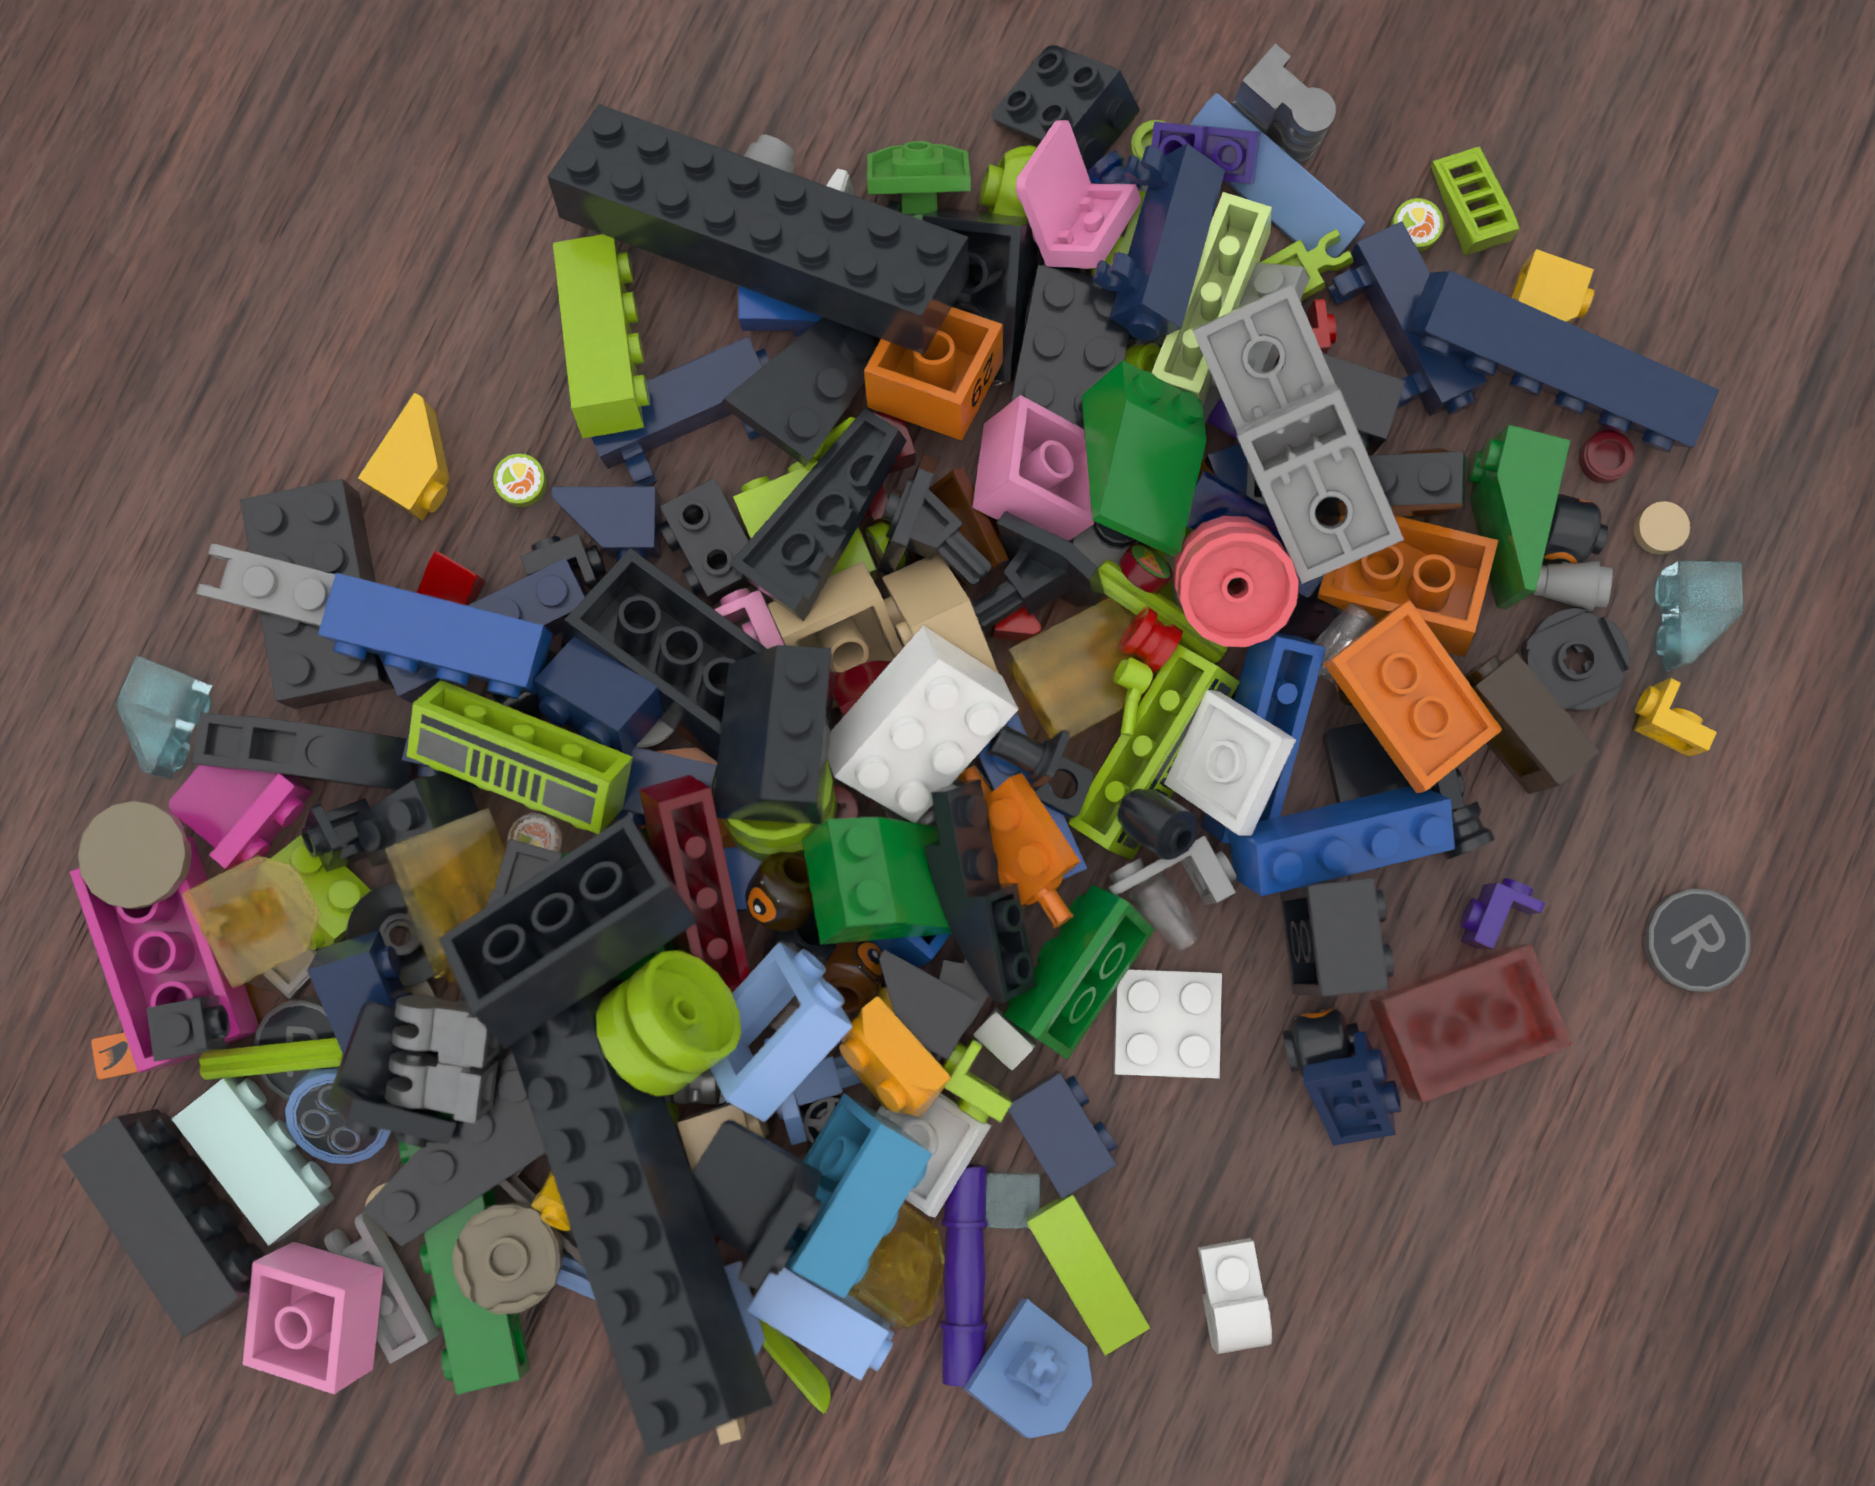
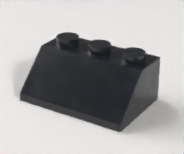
(776, 736)

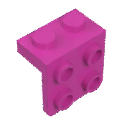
(238, 810)

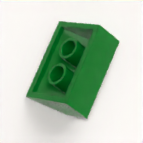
(1080, 970)

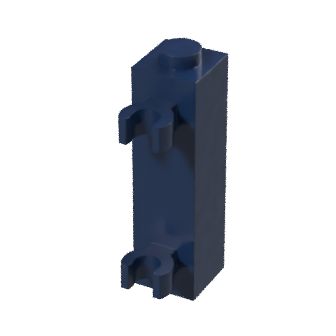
(1167, 243)
(1393, 278)
(681, 404)

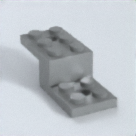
(1297, 434)

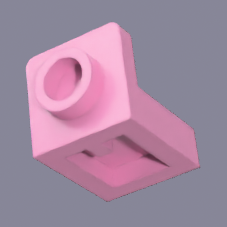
(744, 604)

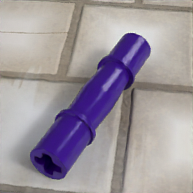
(964, 1276)

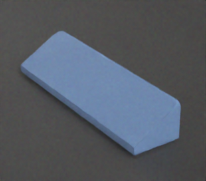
(1298, 200)

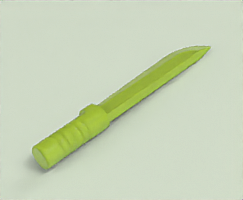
(797, 1367)

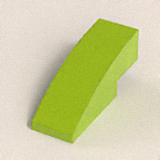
(1087, 1273)

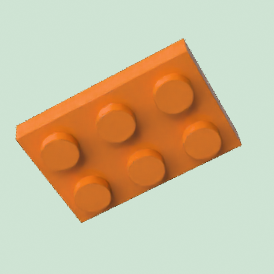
(1413, 697)

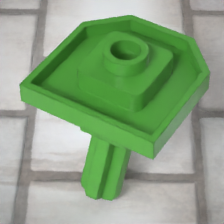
(918, 173)

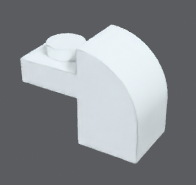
(1234, 1297)

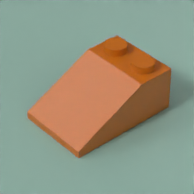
(1433, 567)

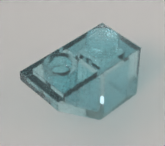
(1697, 607)
(160, 713)

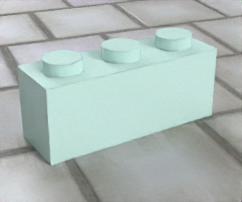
(254, 1158)

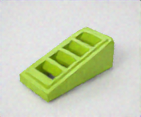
(1463, 220)

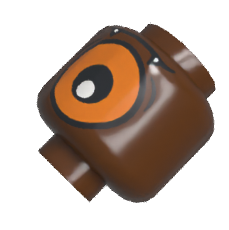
(855, 973)

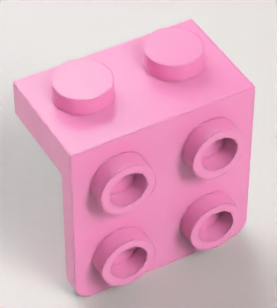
(1067, 214)

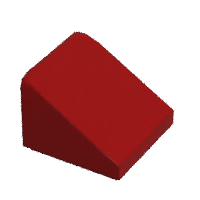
(449, 581)

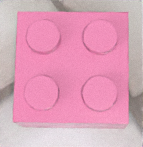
(1034, 469)
(312, 1317)

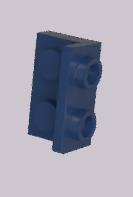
(1354, 1094)

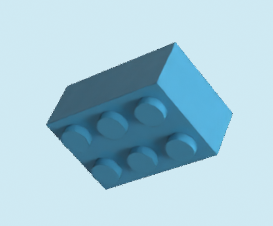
(864, 1181)

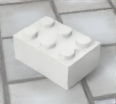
(919, 724)

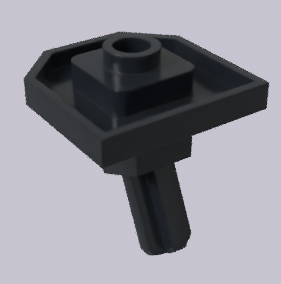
(928, 528)
(1038, 573)

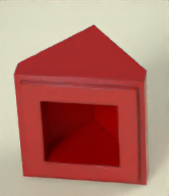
(1017, 627)

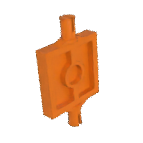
(1027, 844)

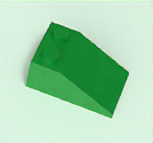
(1143, 455)
(1515, 502)
(872, 880)

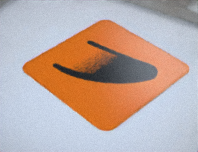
(112, 1056)

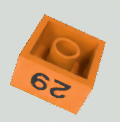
(946, 382)

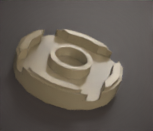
(134, 855)
(507, 1258)

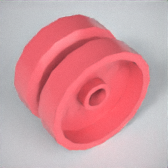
(1242, 611)

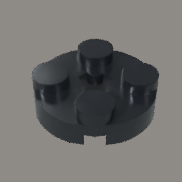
(1583, 632)

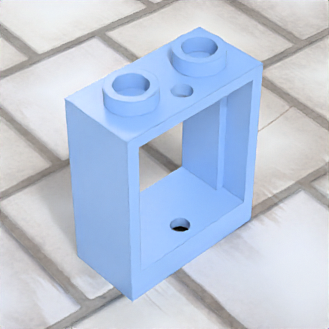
(769, 1077)
(824, 1322)

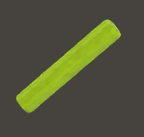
(1134, 599)
(270, 1059)

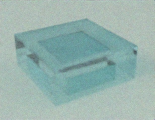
(1011, 1198)

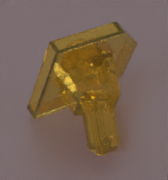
(254, 917)
(903, 1272)

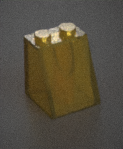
(1072, 668)
(446, 879)

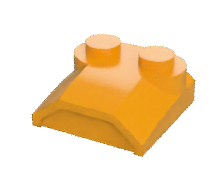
(892, 1061)

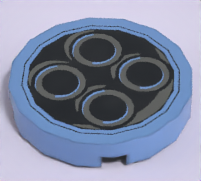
(320, 1128)

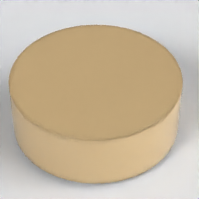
(1661, 528)

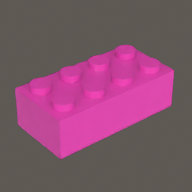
(157, 960)

